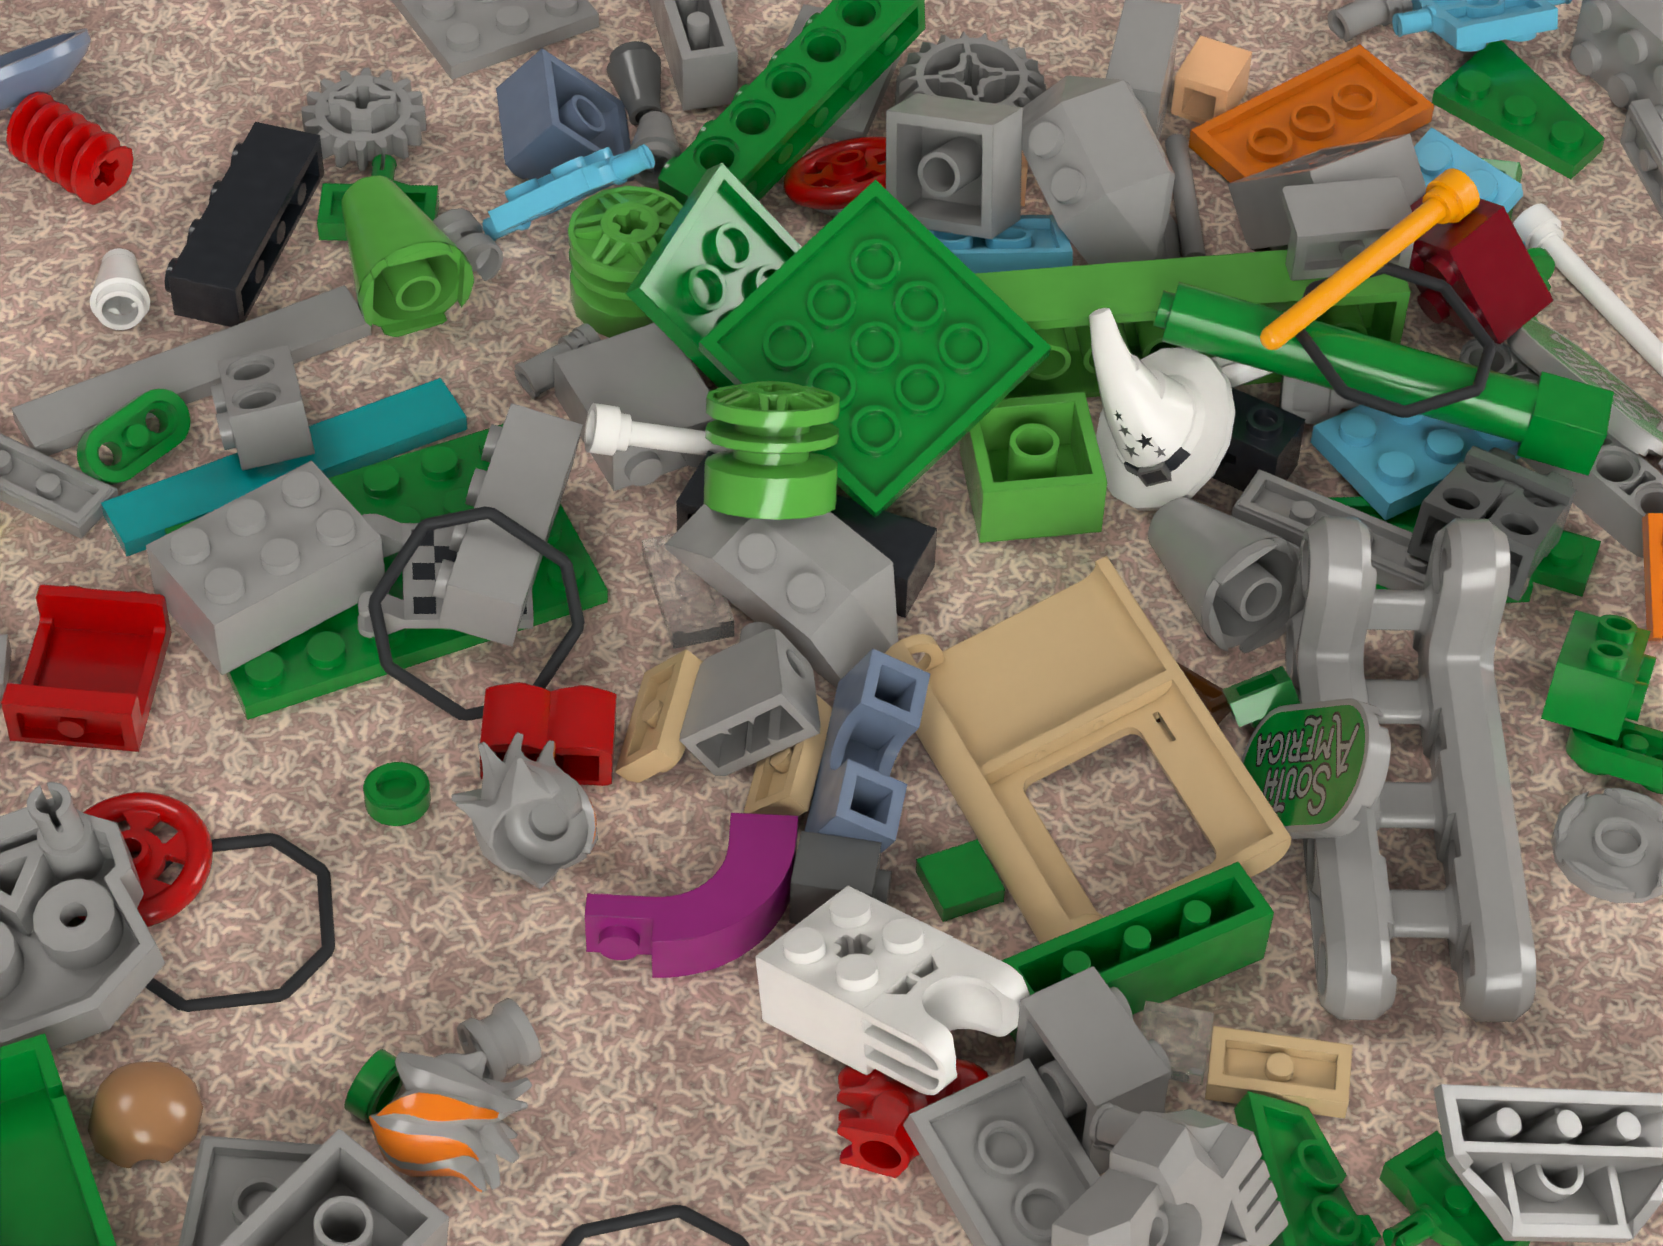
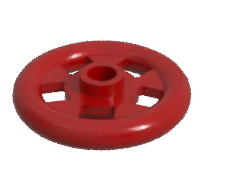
(845, 167)
(188, 847)

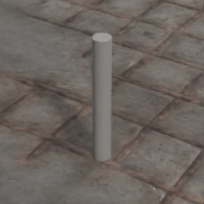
(1185, 197)

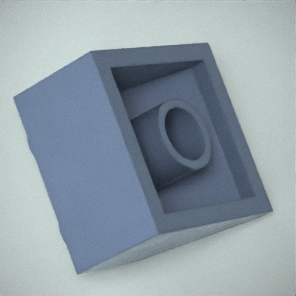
(556, 116)

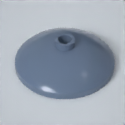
(40, 66)

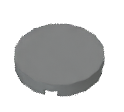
(1610, 862)

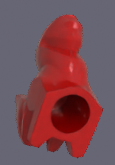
(878, 1116)

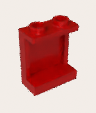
(90, 669)

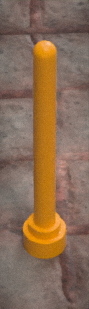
(1446, 200)

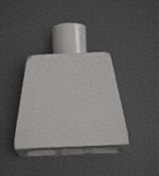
(750, 702)

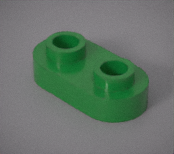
(130, 439)
(1633, 757)

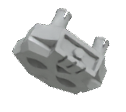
(55, 975)
(1173, 1184)

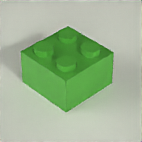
(1035, 469)

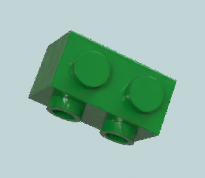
(1600, 675)

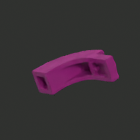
(712, 921)

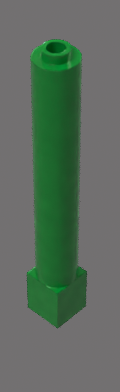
(1551, 420)

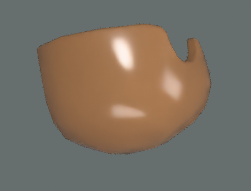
(144, 1113)

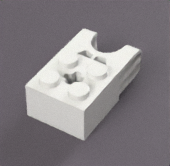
(884, 990)

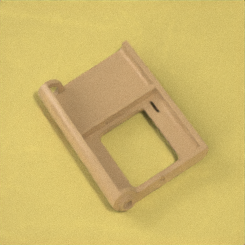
(1054, 691)

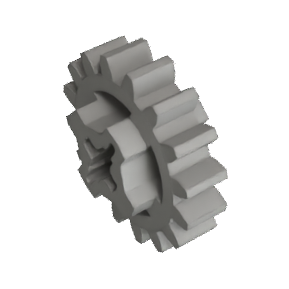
(365, 117)

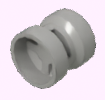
(468, 236)

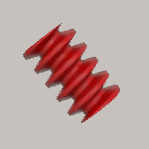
(68, 148)

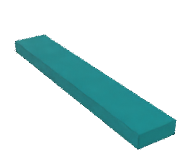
(340, 446)

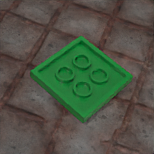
(710, 263)

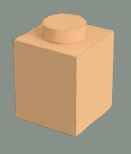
(1210, 80)

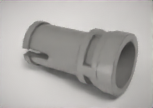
(1364, 15)
(537, 373)

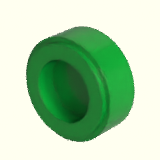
(397, 793)
(374, 1086)

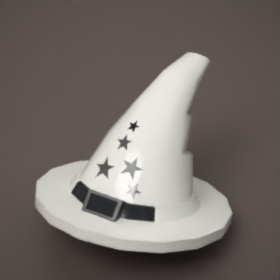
(1160, 418)

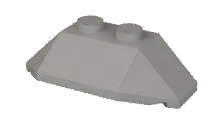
(1099, 168)
(802, 577)
(1556, 1159)

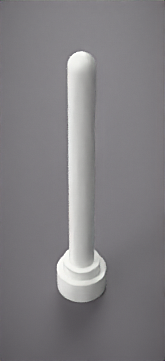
(1542, 229)
(611, 431)

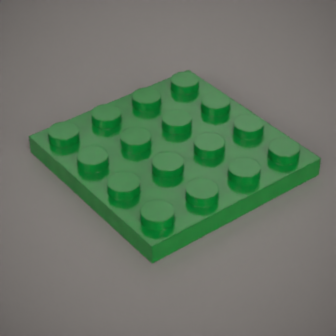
(890, 330)

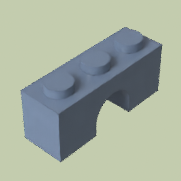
(869, 723)

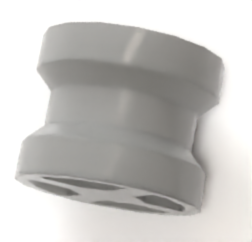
(503, 1037)

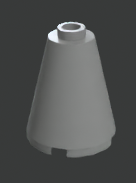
(1227, 572)

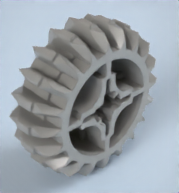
(971, 71)

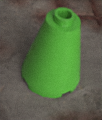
(400, 259)

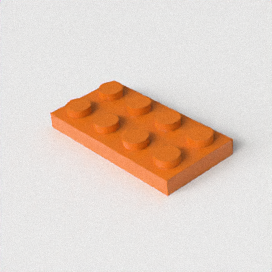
(1325, 107)

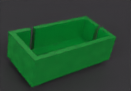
(44, 1170)

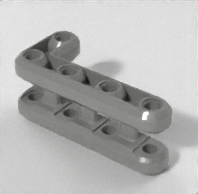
(1470, 790)

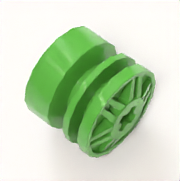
(608, 247)
(771, 461)

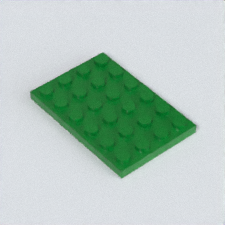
(407, 491)

